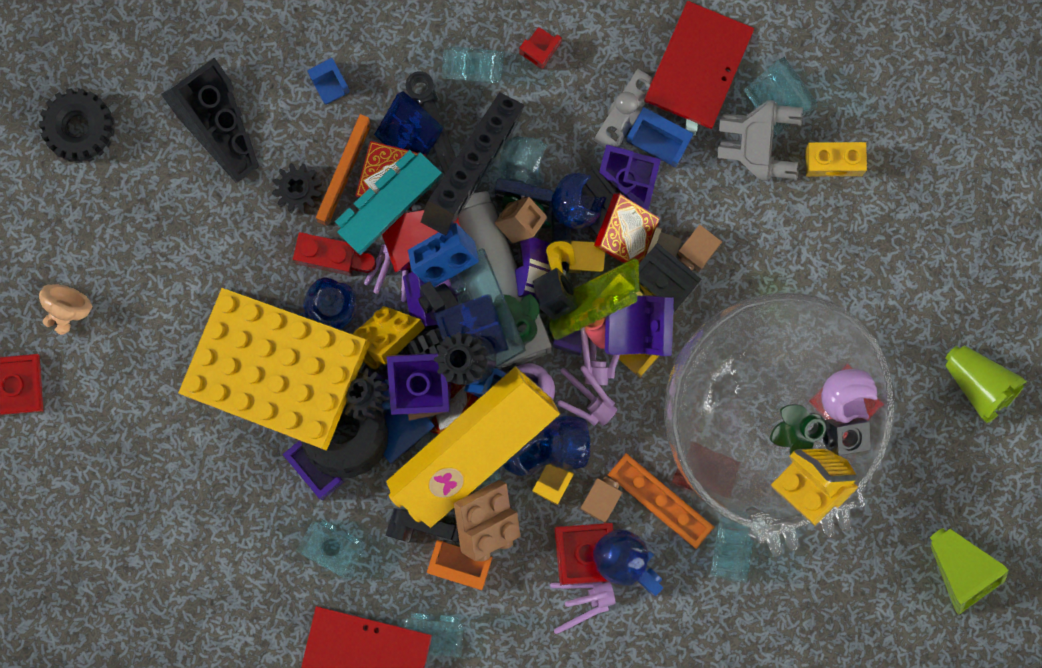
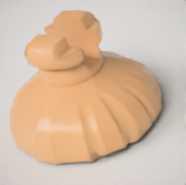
(63, 306)

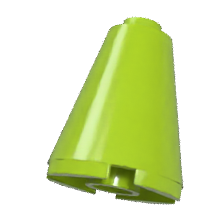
(983, 381)

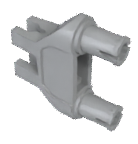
(757, 139)

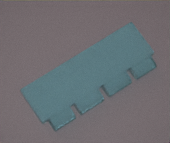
(480, 281)

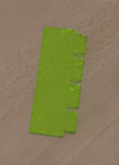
(600, 299)

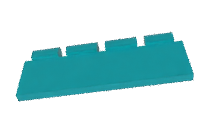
(395, 197)

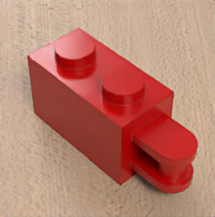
(331, 255)

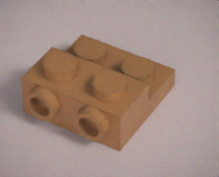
(486, 521)

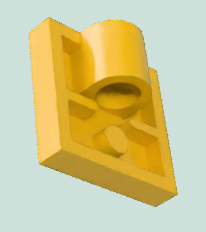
(388, 333)

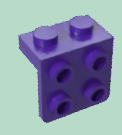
(641, 327)

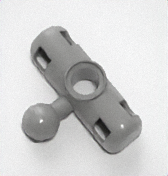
(624, 110)

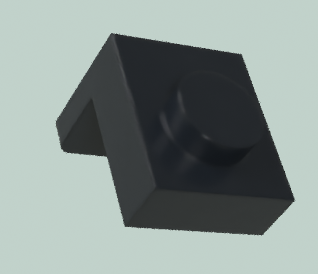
(436, 299)

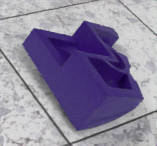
(631, 173)

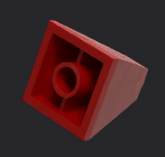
(404, 235)

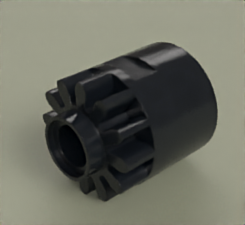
(479, 363)

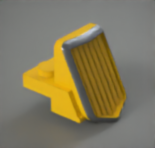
(816, 482)

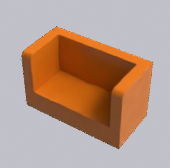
(455, 566)

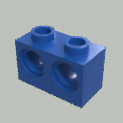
(443, 256)

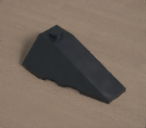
(210, 113)

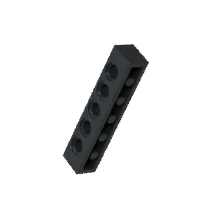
(472, 164)

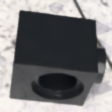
(555, 294)
(856, 440)

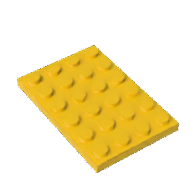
(274, 368)

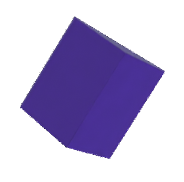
(417, 385)

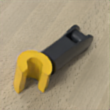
(560, 249)

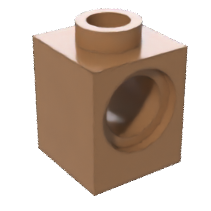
(520, 220)
(698, 249)
(601, 499)

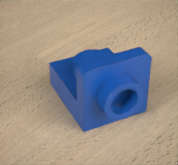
(651, 580)

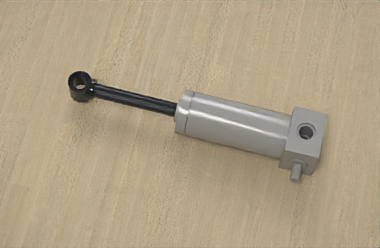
(479, 223)

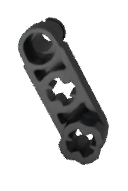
(402, 527)

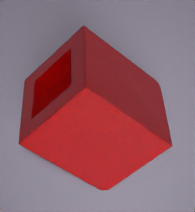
(540, 47)

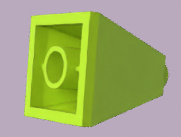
(965, 569)

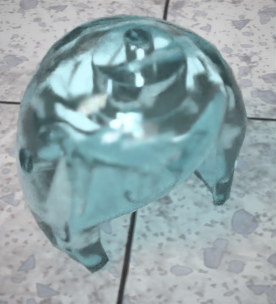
(522, 160)

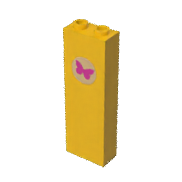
(472, 448)

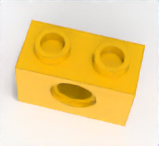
(835, 159)

